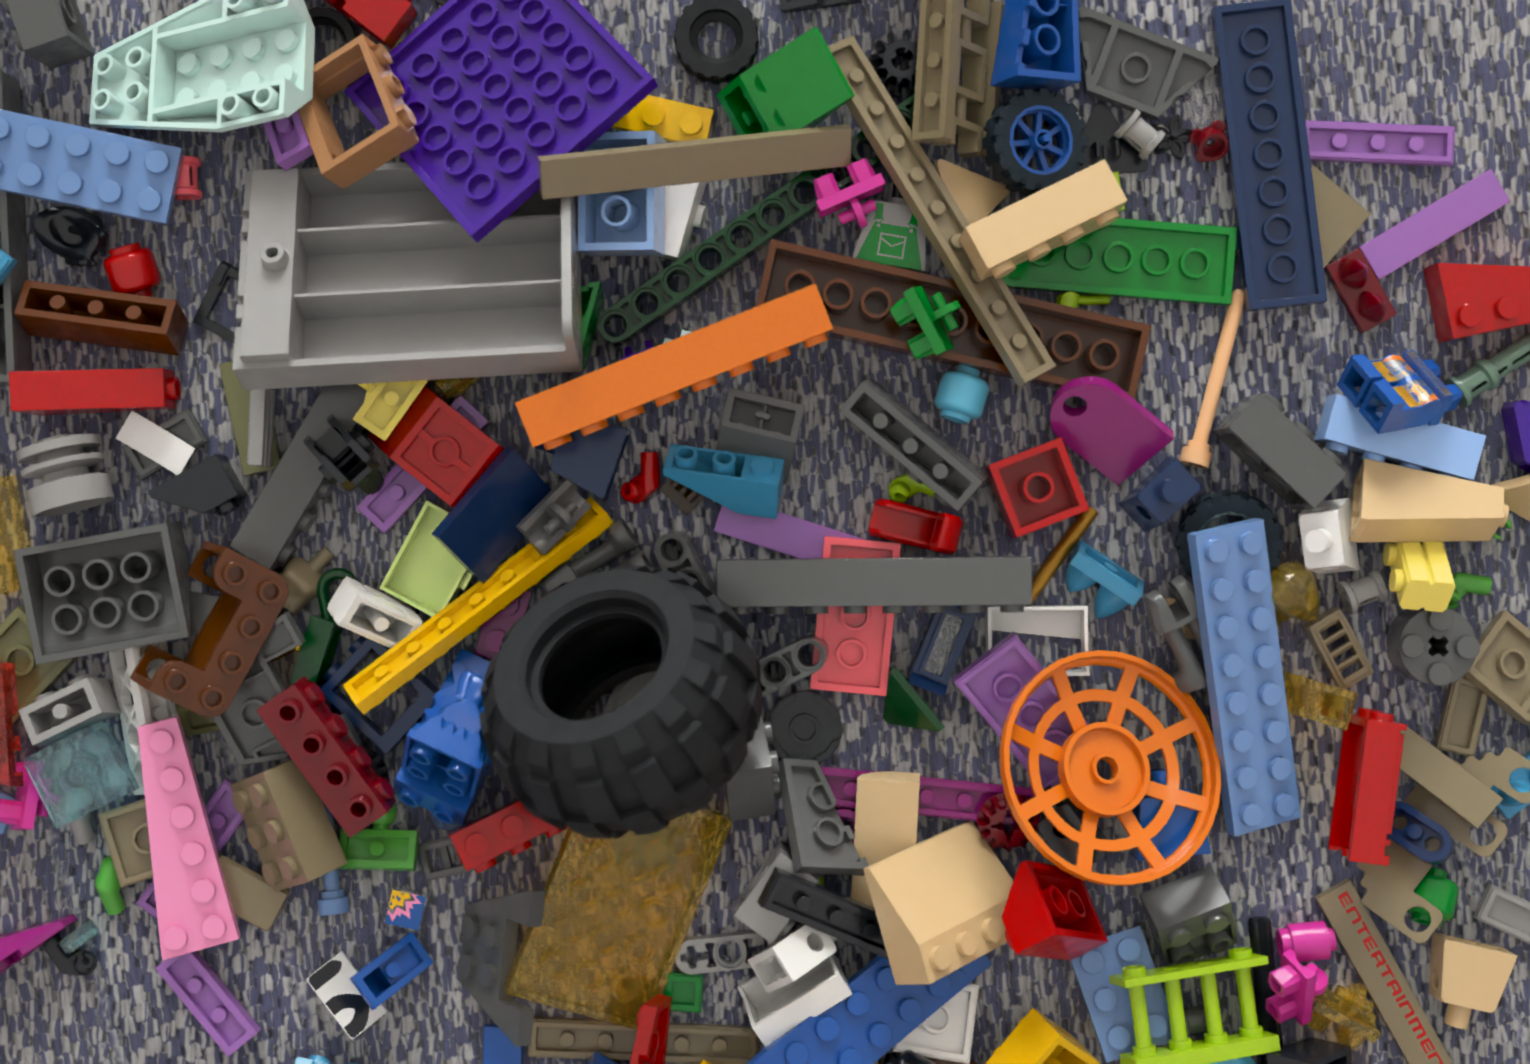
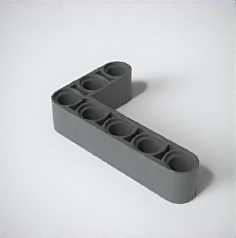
(788, 655)

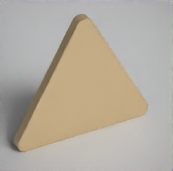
(972, 192)

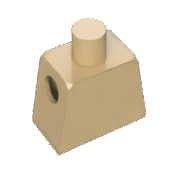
(1467, 976)

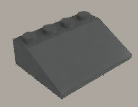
(106, 591)

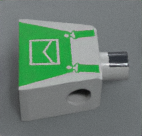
(893, 235)

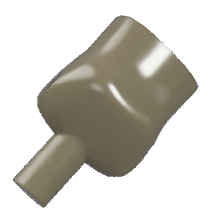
(303, 579)

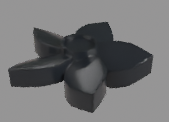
(1174, 138)

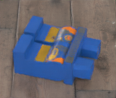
(1399, 387)

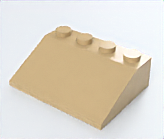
(939, 904)

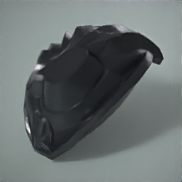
(71, 234)

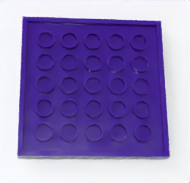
(497, 92)

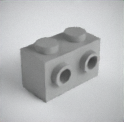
(69, 710)

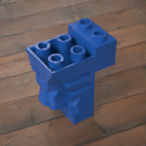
(447, 751)

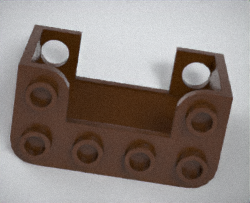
(227, 639)

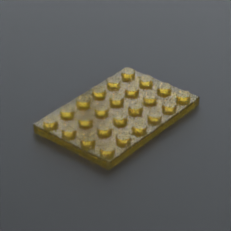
(617, 918)

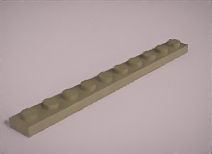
(938, 215)

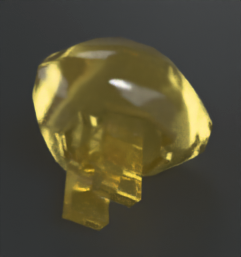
(1294, 592)

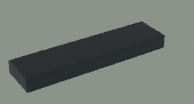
(823, 910)

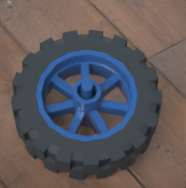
(1001, 146)

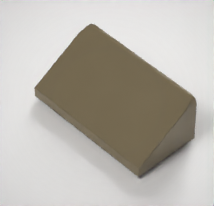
(252, 895)

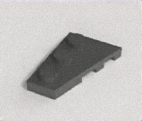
(814, 827)

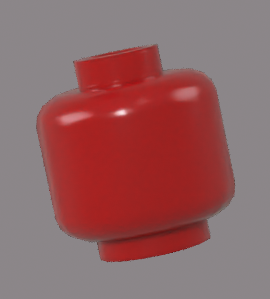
(132, 270)

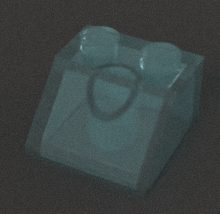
(80, 774)

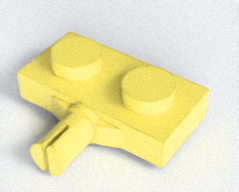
(386, 405)

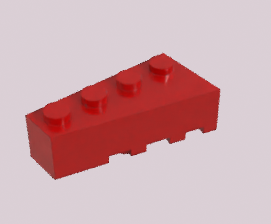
(1477, 298)

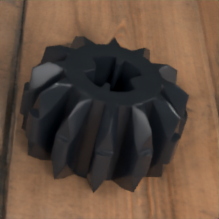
(886, 58)

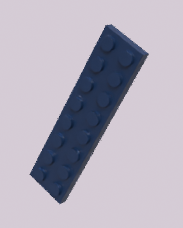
(1268, 155)

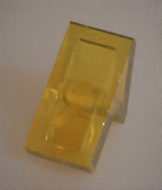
(1319, 700)

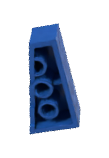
(1038, 45)

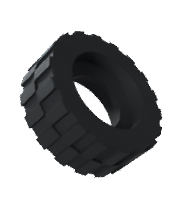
(716, 69)

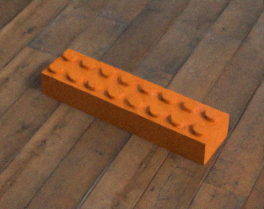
(672, 366)

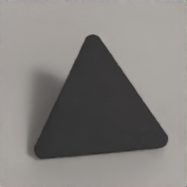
(1103, 145)

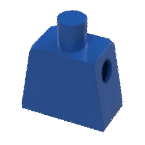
(1176, 828)

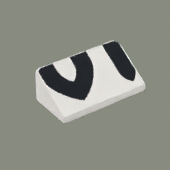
(341, 997)

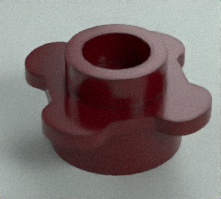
(1212, 151)

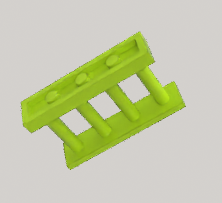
(1217, 1044)

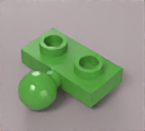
(381, 847)

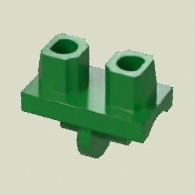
(918, 306)

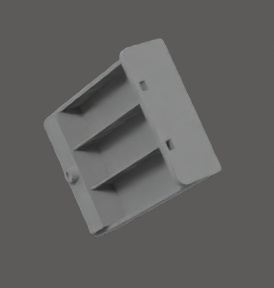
(394, 286)

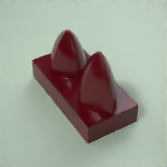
(1359, 290)

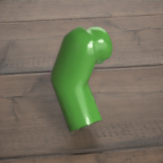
(1469, 583)
(109, 888)

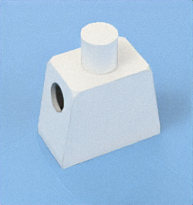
(1327, 538)
(792, 957)

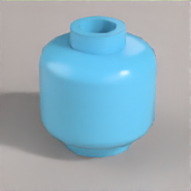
(961, 395)

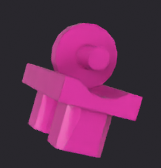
(833, 199)
(27, 805)
(1294, 989)

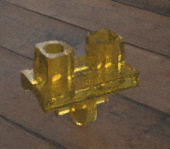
(1349, 1010)

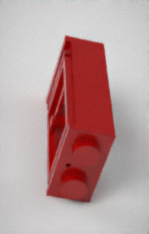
(1366, 786)

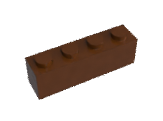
(101, 317)

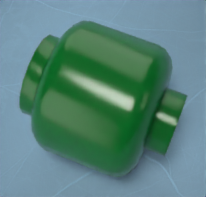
(1440, 893)

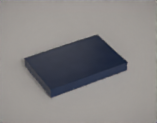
(483, 523)

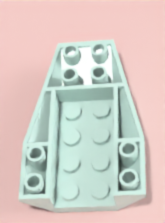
(208, 68)

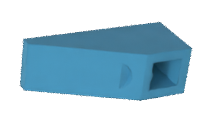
(732, 479)

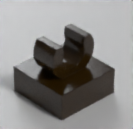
(681, 495)

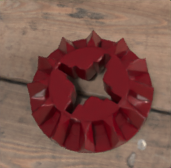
(994, 812)

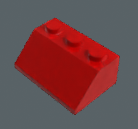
(1050, 914)

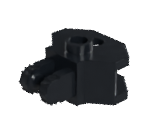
(346, 458)

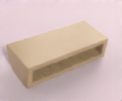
(883, 820)

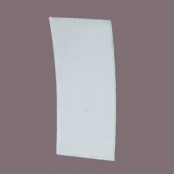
(155, 443)

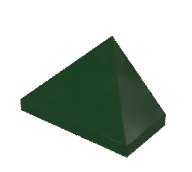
(905, 706)

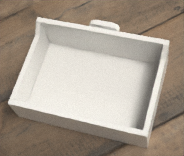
(681, 215)
(1045, 620)
(788, 1006)

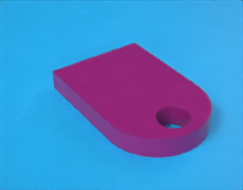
(1109, 429)

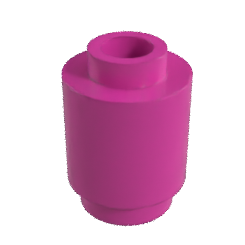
(1307, 939)

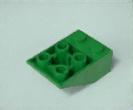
(787, 89)

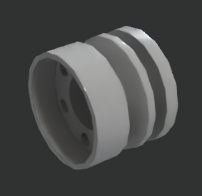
(64, 475)

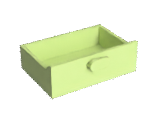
(424, 569)

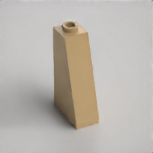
(1422, 506)

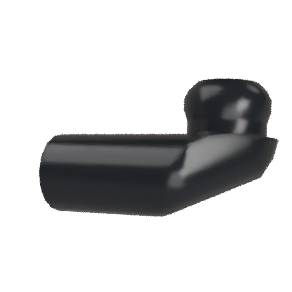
(77, 963)

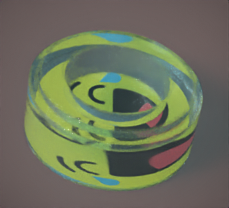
(79, 937)

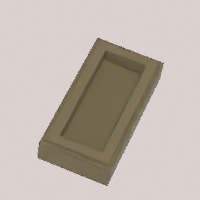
(1461, 718)

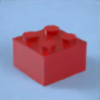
(1036, 488)

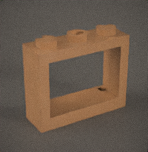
(333, 75)

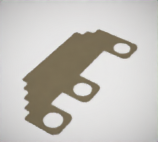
(1393, 886)

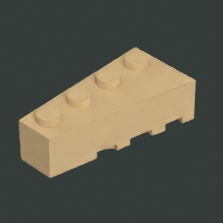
(1044, 221)

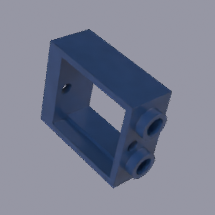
(398, 731)

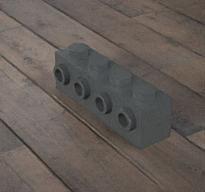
(914, 444)

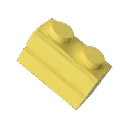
(1419, 575)

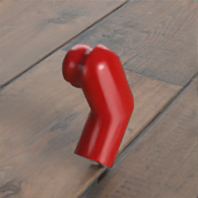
(645, 482)

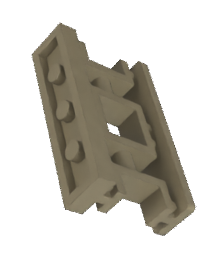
(940, 104)

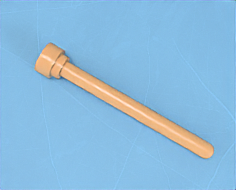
(1197, 449)

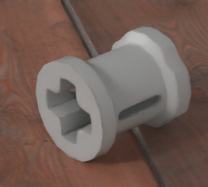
(1139, 134)
(1362, 591)

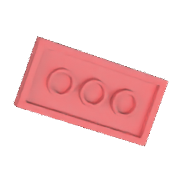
(856, 642)

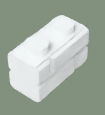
(372, 613)

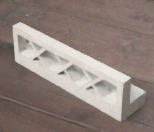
(147, 705)

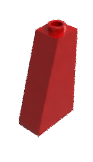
(93, 391)

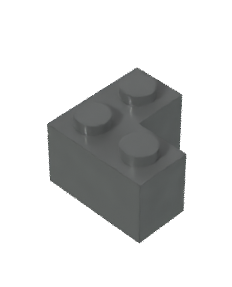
(754, 785)

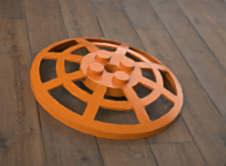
(1128, 764)

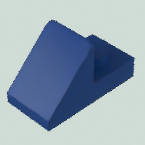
(391, 970)

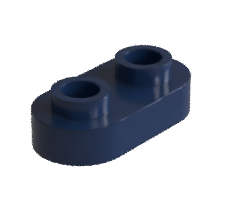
(1417, 834)

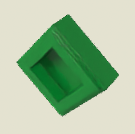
(685, 991)

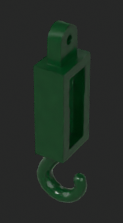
(321, 634)

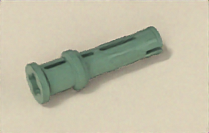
(1487, 373)

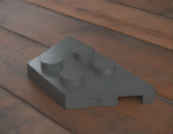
(1135, 65)

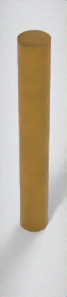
(1061, 551)

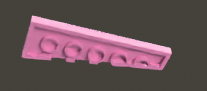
(186, 867)

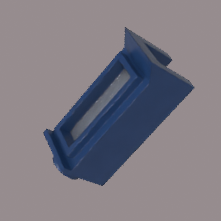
(940, 649)

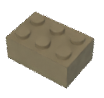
(287, 826)

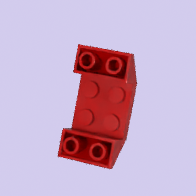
(439, 447)

